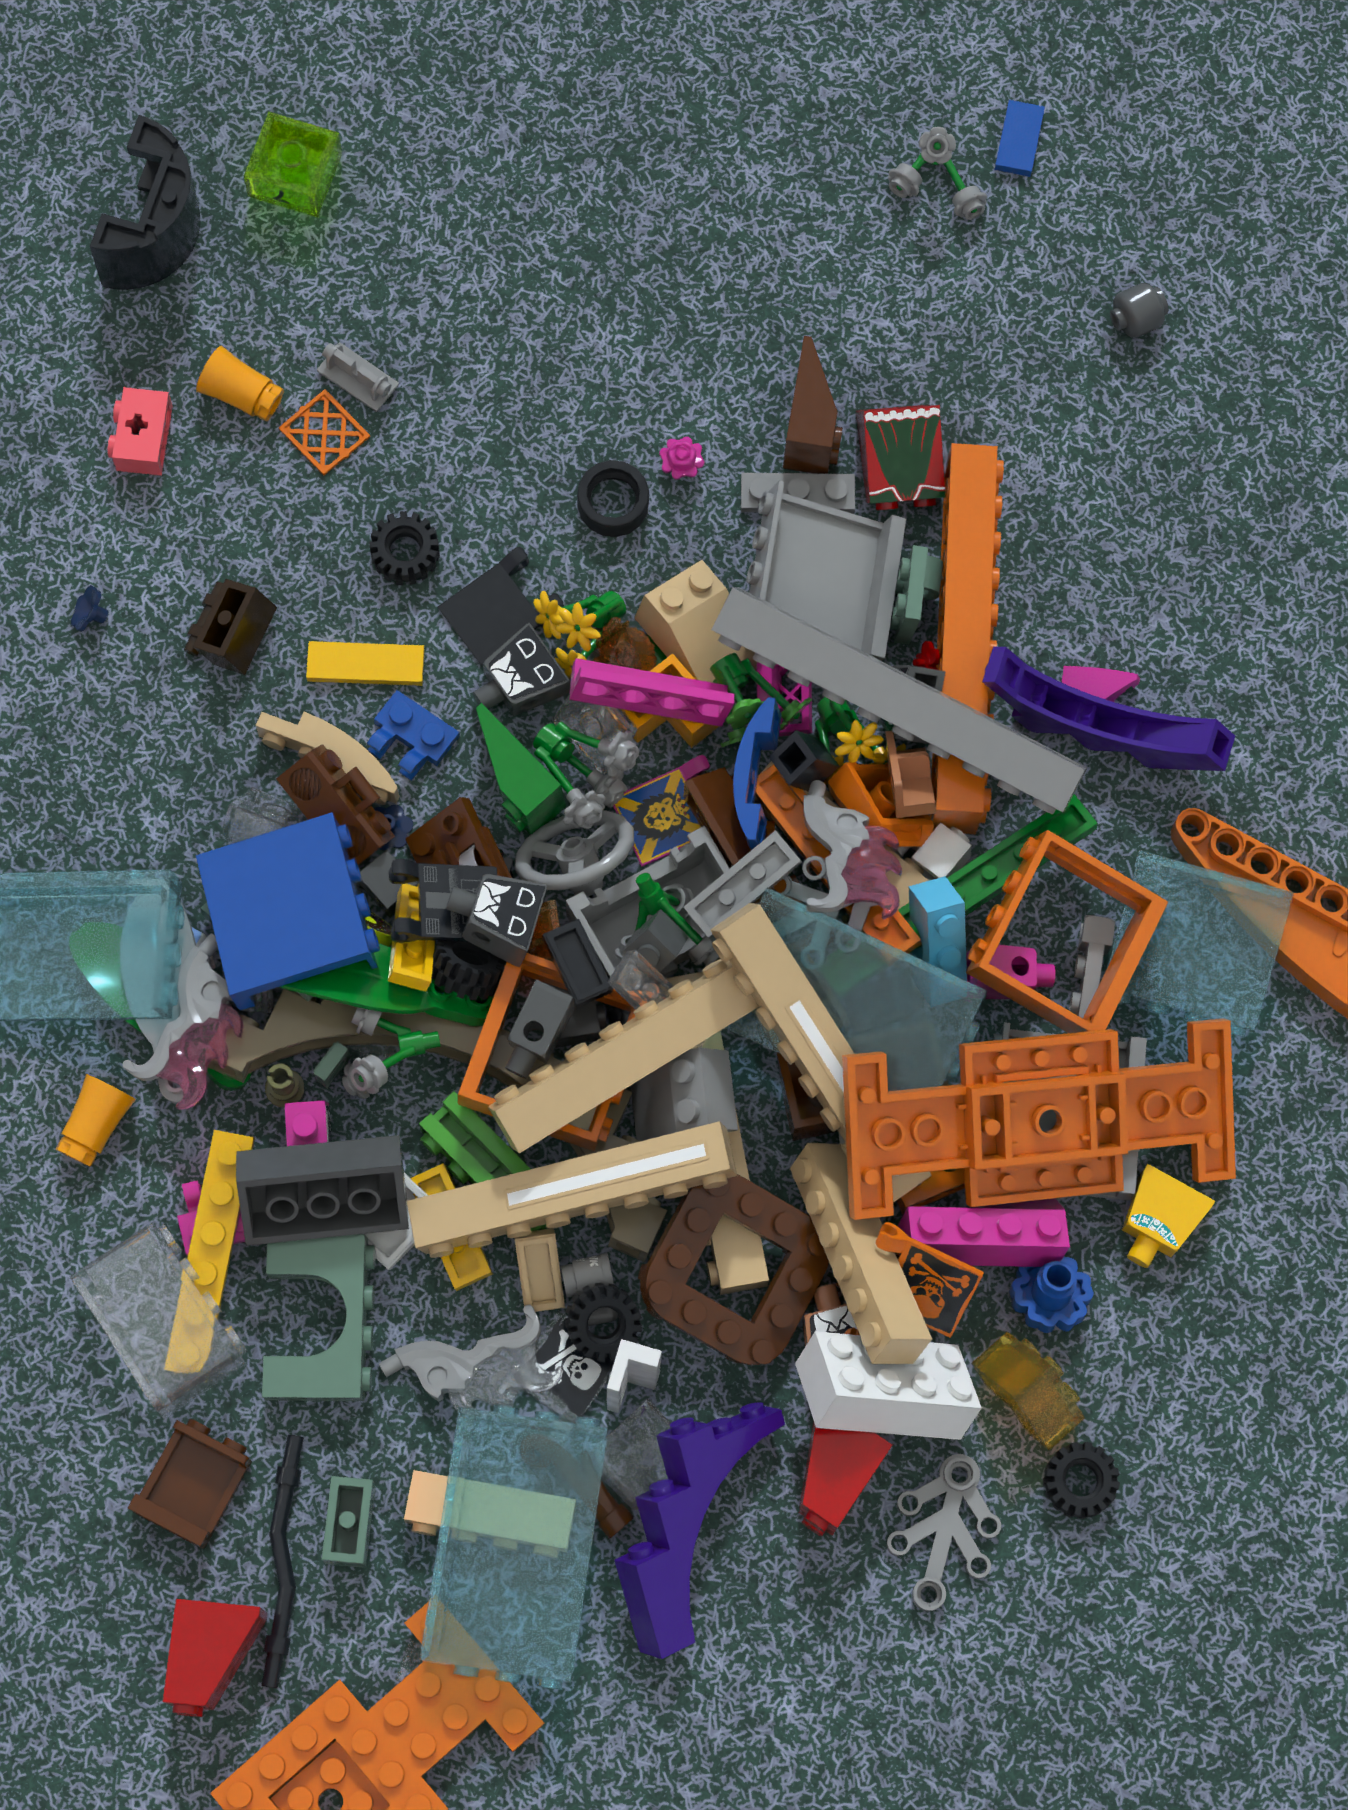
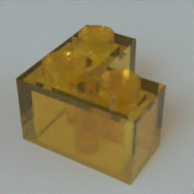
(1030, 1388)

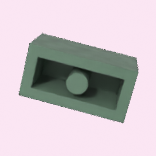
(348, 1521)

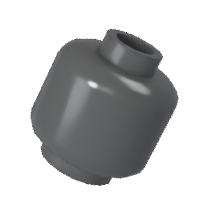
(1139, 310)

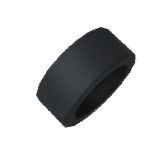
(608, 525)

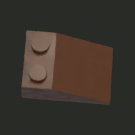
(812, 429)

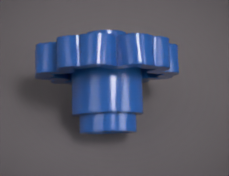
(1052, 1295)

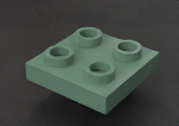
(916, 581)

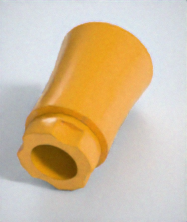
(239, 385)
(93, 1120)

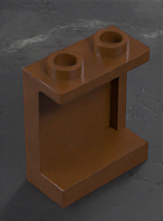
(192, 1483)

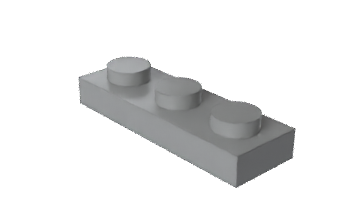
(826, 489)
(743, 882)

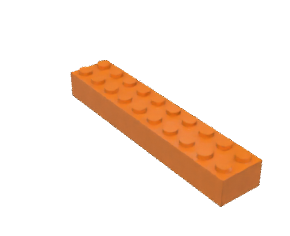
(967, 616)

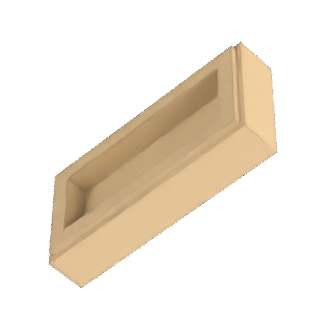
(540, 1270)

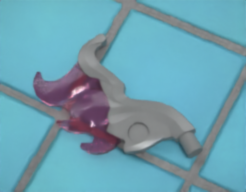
(857, 856)
(197, 1033)

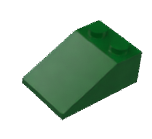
(527, 788)

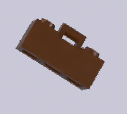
(322, 787)

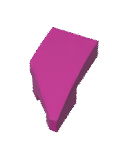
(1099, 681)

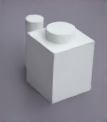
(941, 853)

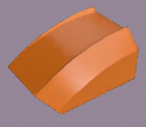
(870, 792)

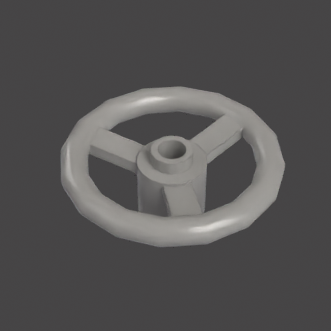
(576, 854)

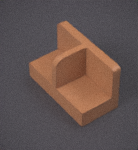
(910, 780)

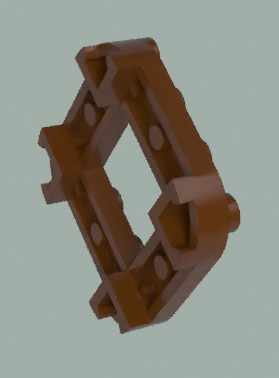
(704, 1319)

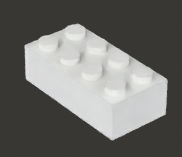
(914, 1399)

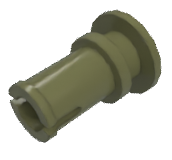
(283, 1085)

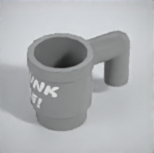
(586, 1273)

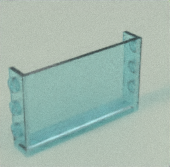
(89, 945)
(876, 996)
(515, 1545)

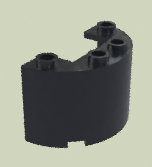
(155, 247)

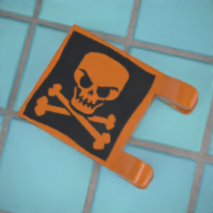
(936, 1279)

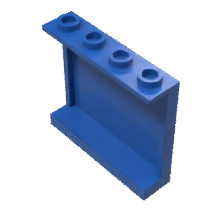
(286, 907)

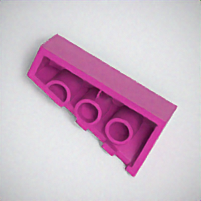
(993, 1234)

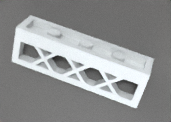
(633, 1365)

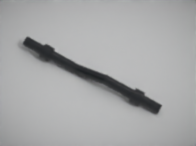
(277, 1643)

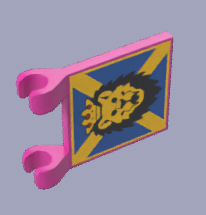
(660, 812)

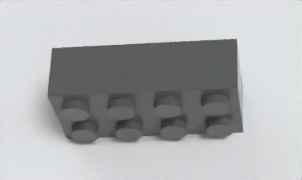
(322, 1190)

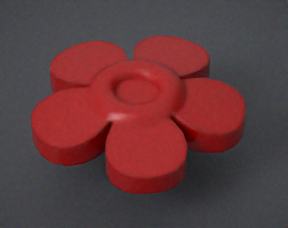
(928, 657)

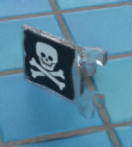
(581, 1376)

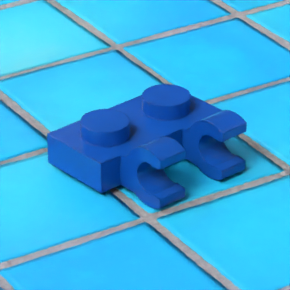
(414, 727)

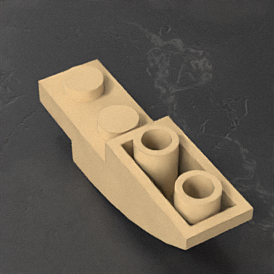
(314, 732)

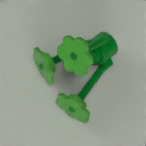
(733, 673)

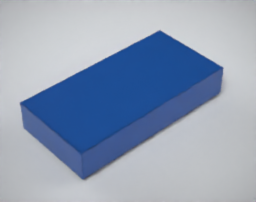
(1019, 138)

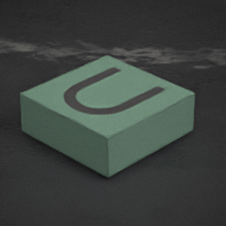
(331, 1064)

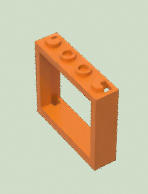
(1147, 914)
(469, 1095)

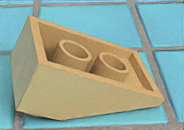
(681, 620)

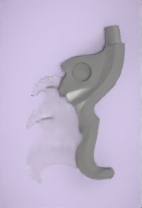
(479, 1373)

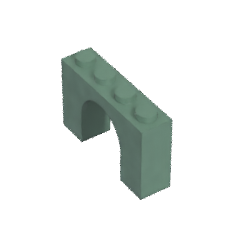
(341, 1369)

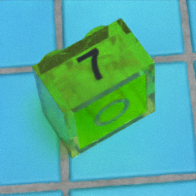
(293, 164)

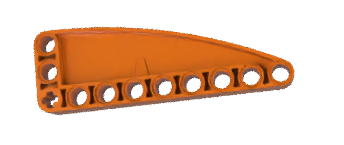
(1313, 939)

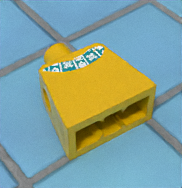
(1162, 1215)

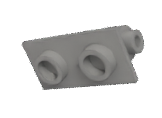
(356, 376)

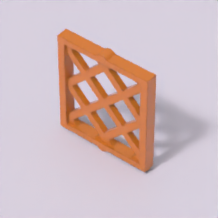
(304, 411)

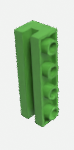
(469, 1145)

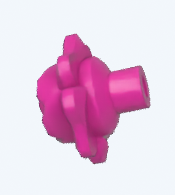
(681, 458)

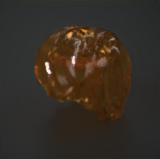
(625, 646)

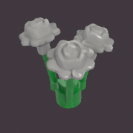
(555, 744)

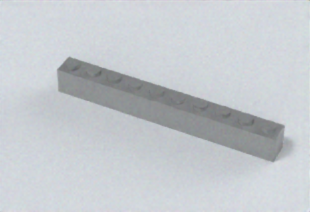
(899, 699)

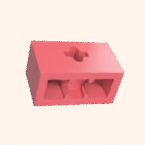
(147, 450)

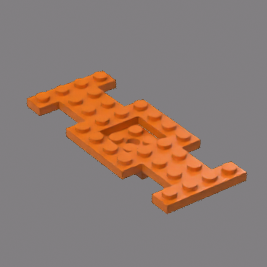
(996, 1128)
(379, 1750)

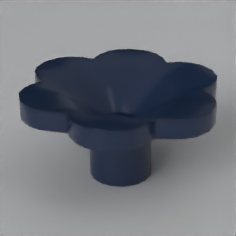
(88, 609)
(400, 825)

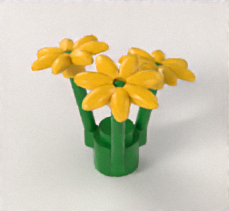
(598, 614)
(849, 729)

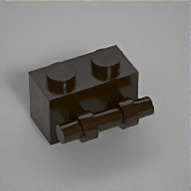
(231, 625)

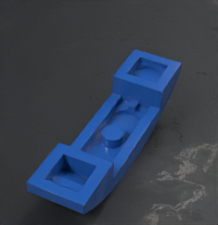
(759, 735)

